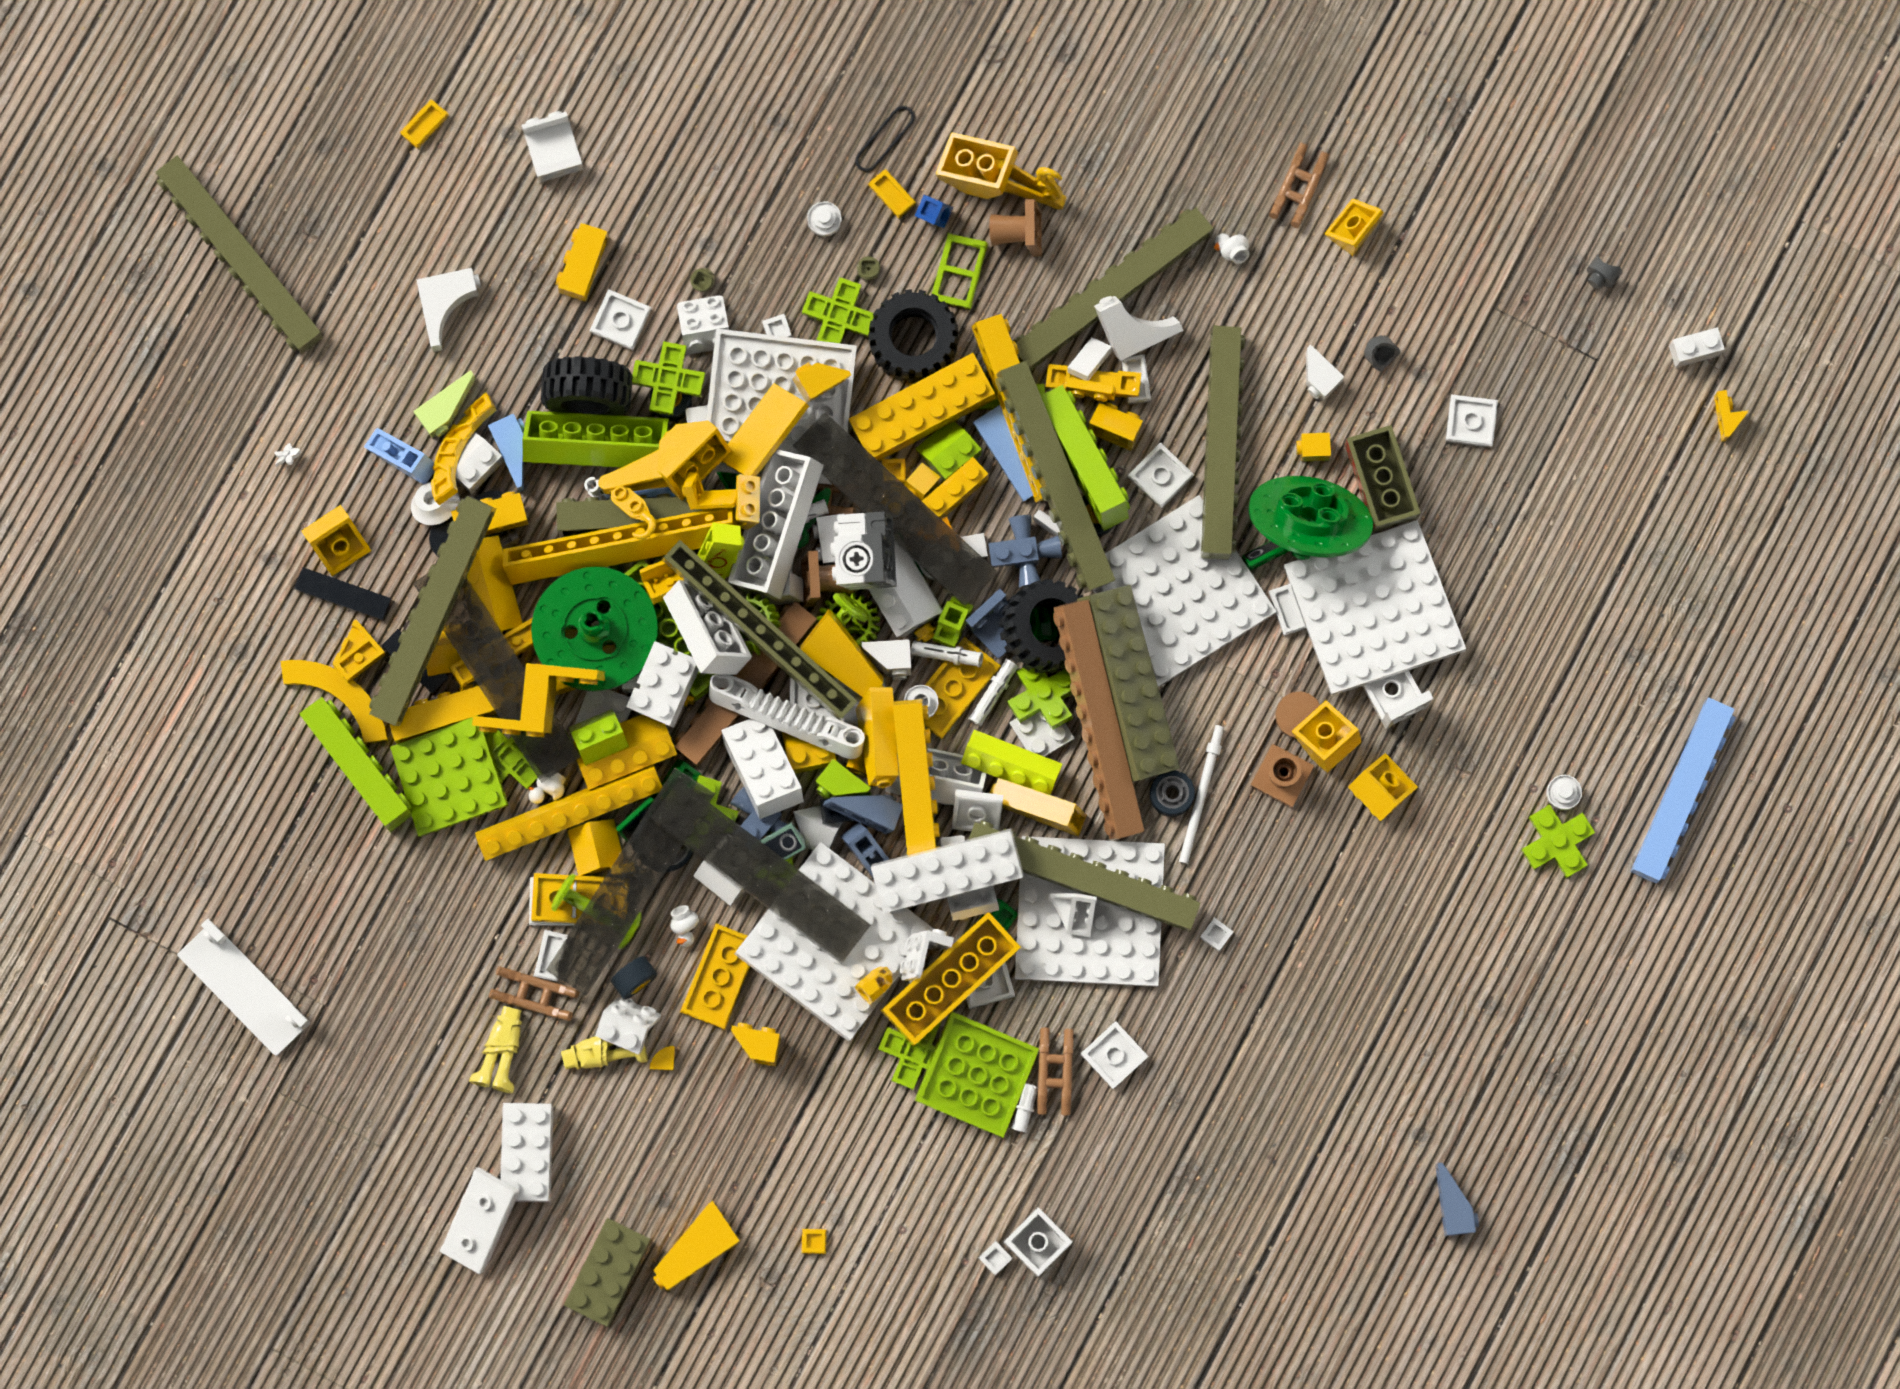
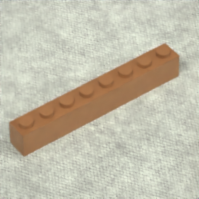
(759, 670)

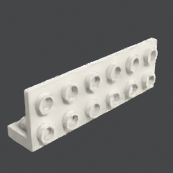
(243, 988)

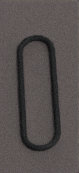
(892, 144)

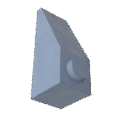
(875, 811)
(863, 847)
(1455, 1208)

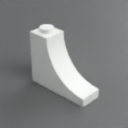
(441, 296)
(1130, 334)

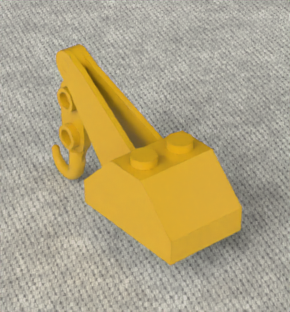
(985, 166)
(681, 450)

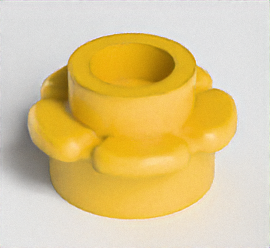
(925, 632)

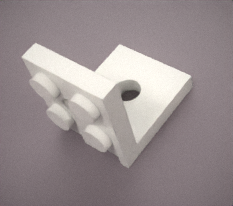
(1400, 706)

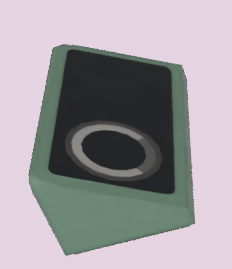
(785, 841)

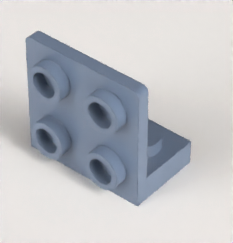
(985, 623)

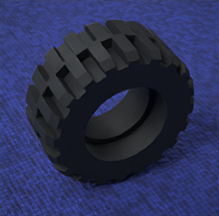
(907, 306)
(586, 386)
(1017, 625)

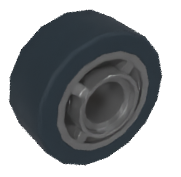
(1168, 806)

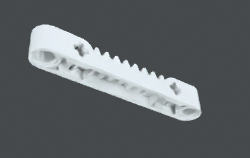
(786, 717)

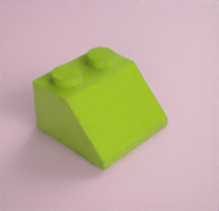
(948, 450)
(598, 737)
(840, 782)

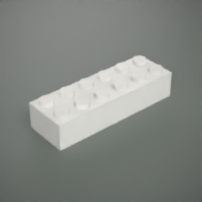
(784, 505)
(947, 870)

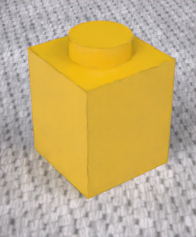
(1314, 447)
(922, 481)

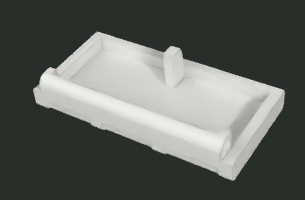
(479, 1221)

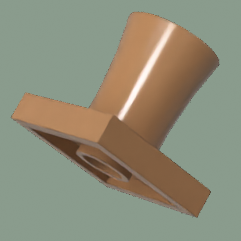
(1019, 228)
(817, 579)
(1282, 788)

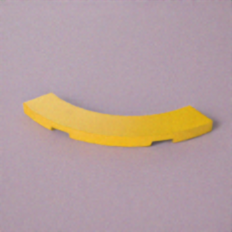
(448, 455)
(351, 694)

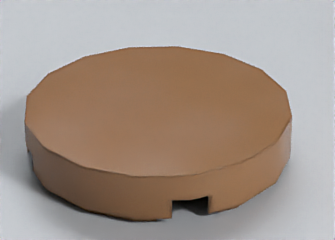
(1293, 710)

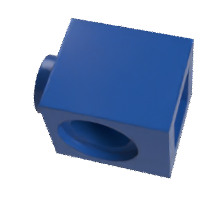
(934, 211)

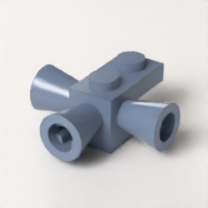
(1024, 550)
(754, 825)

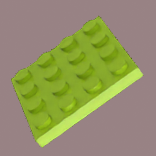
(448, 776)
(976, 1074)

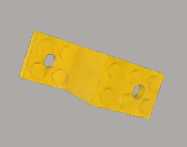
(538, 700)

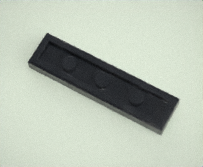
(343, 594)

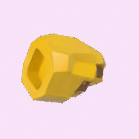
(874, 984)

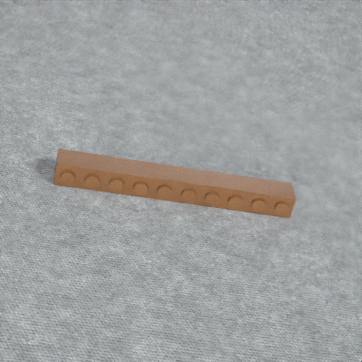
(1098, 719)

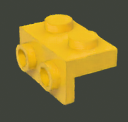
(1098, 387)
(747, 501)
(658, 580)

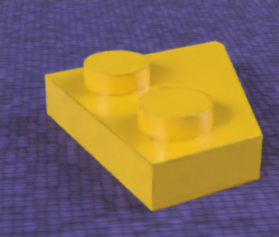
(357, 653)

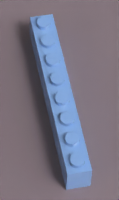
(1682, 791)

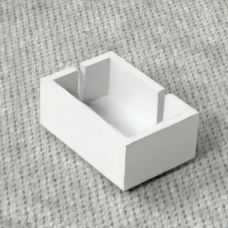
(664, 684)

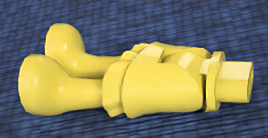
(504, 1041)
(596, 1053)

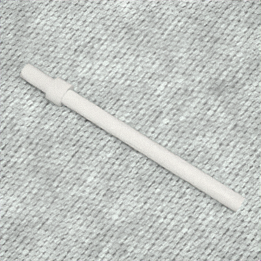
(1213, 750)

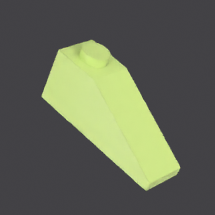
(442, 409)

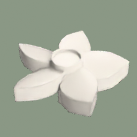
(287, 455)

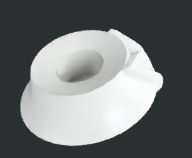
(427, 510)

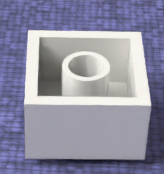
(1038, 1242)

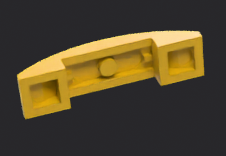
(1127, 384)

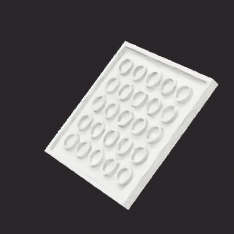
(749, 365)
(1184, 600)
(1375, 609)
(1121, 942)
(812, 974)

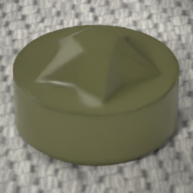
(868, 268)
(702, 279)

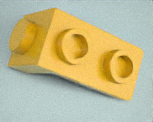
(704, 500)

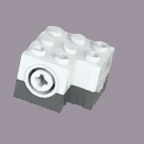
(864, 551)

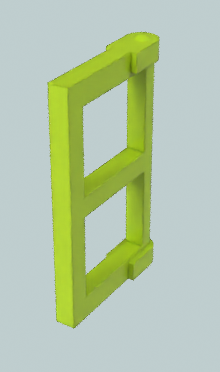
(943, 267)

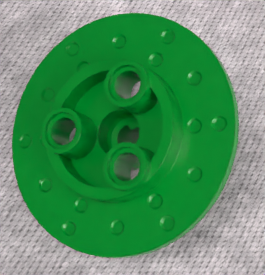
(1310, 517)
(574, 603)

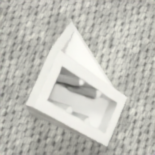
(813, 829)
(1075, 912)

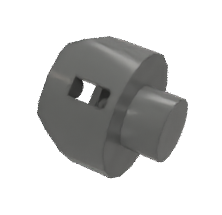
(1602, 273)
(1381, 352)

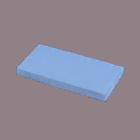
(998, 439)

